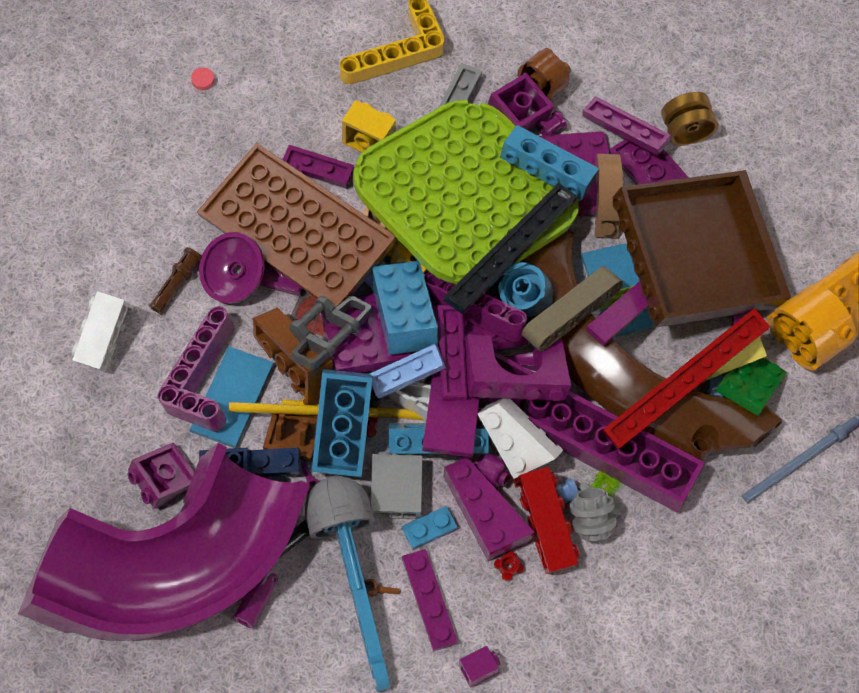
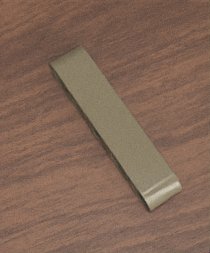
(572, 308)

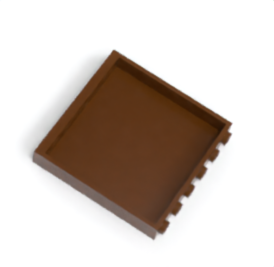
(700, 248)

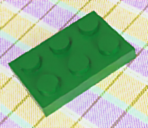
(752, 384)

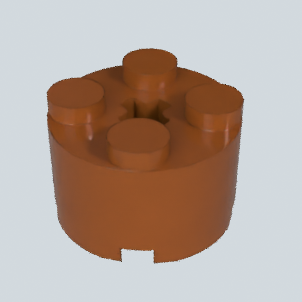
(547, 69)

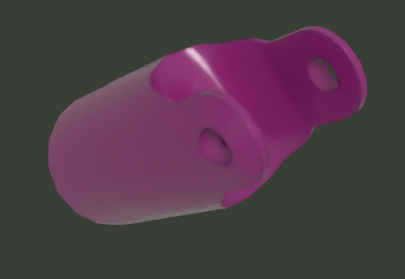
(255, 601)

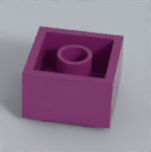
(522, 102)

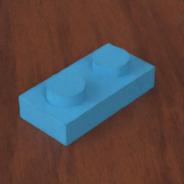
(429, 527)

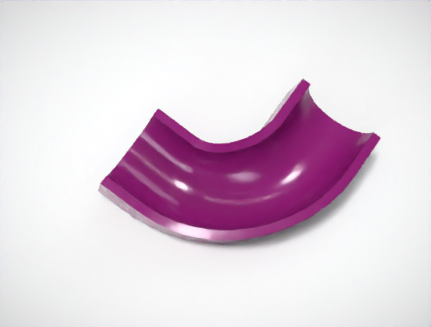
(171, 575)

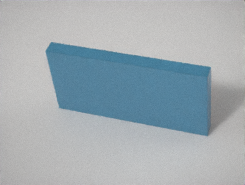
(620, 263)
(236, 380)

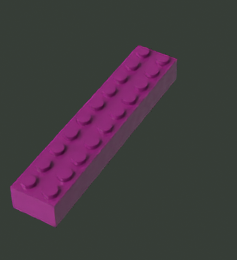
(578, 426)

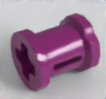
(552, 124)

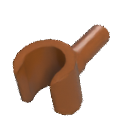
(379, 589)

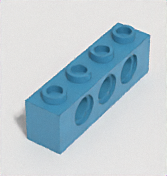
(548, 162)
(409, 438)

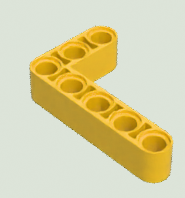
(400, 50)

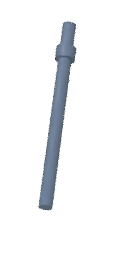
(836, 434)

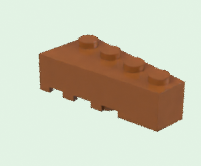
(277, 340)

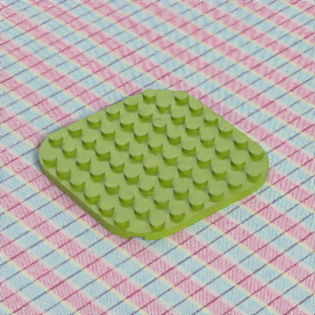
(449, 189)

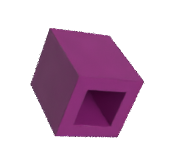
(479, 666)

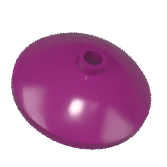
(220, 266)

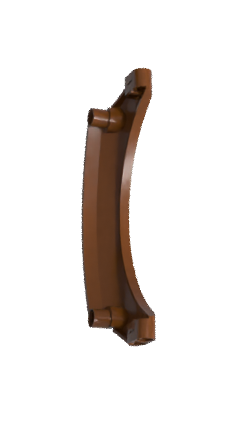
(619, 381)

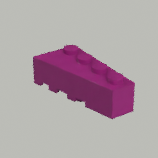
(488, 514)

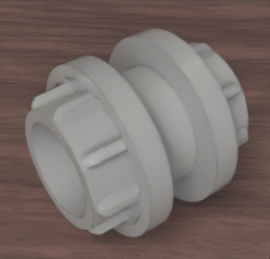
(593, 514)

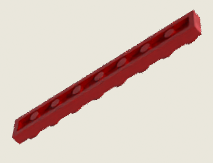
(686, 379)

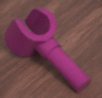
(309, 478)

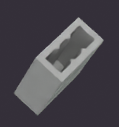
(396, 486)

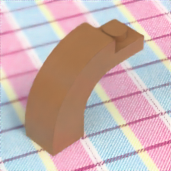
(608, 181)

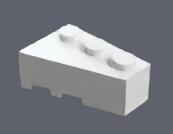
(100, 331)
(414, 396)
(517, 438)

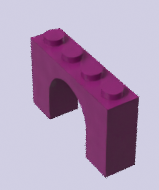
(489, 379)

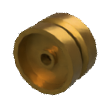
(689, 118)

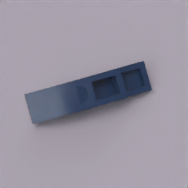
(265, 461)

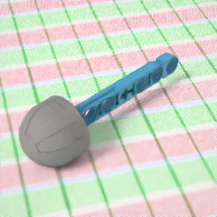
(337, 509)

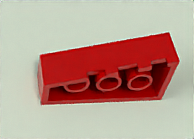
(547, 519)

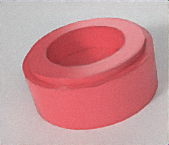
(202, 78)

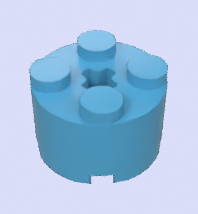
(514, 284)

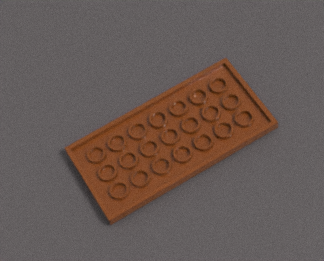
(298, 225)

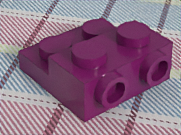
(161, 475)

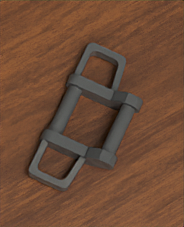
(333, 315)

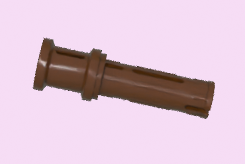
(181, 272)

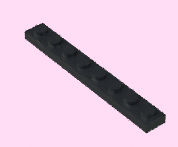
(510, 249)

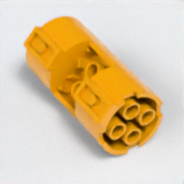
(820, 317)

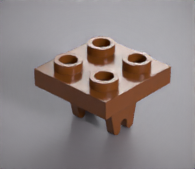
(292, 432)

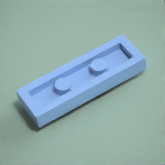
(407, 371)

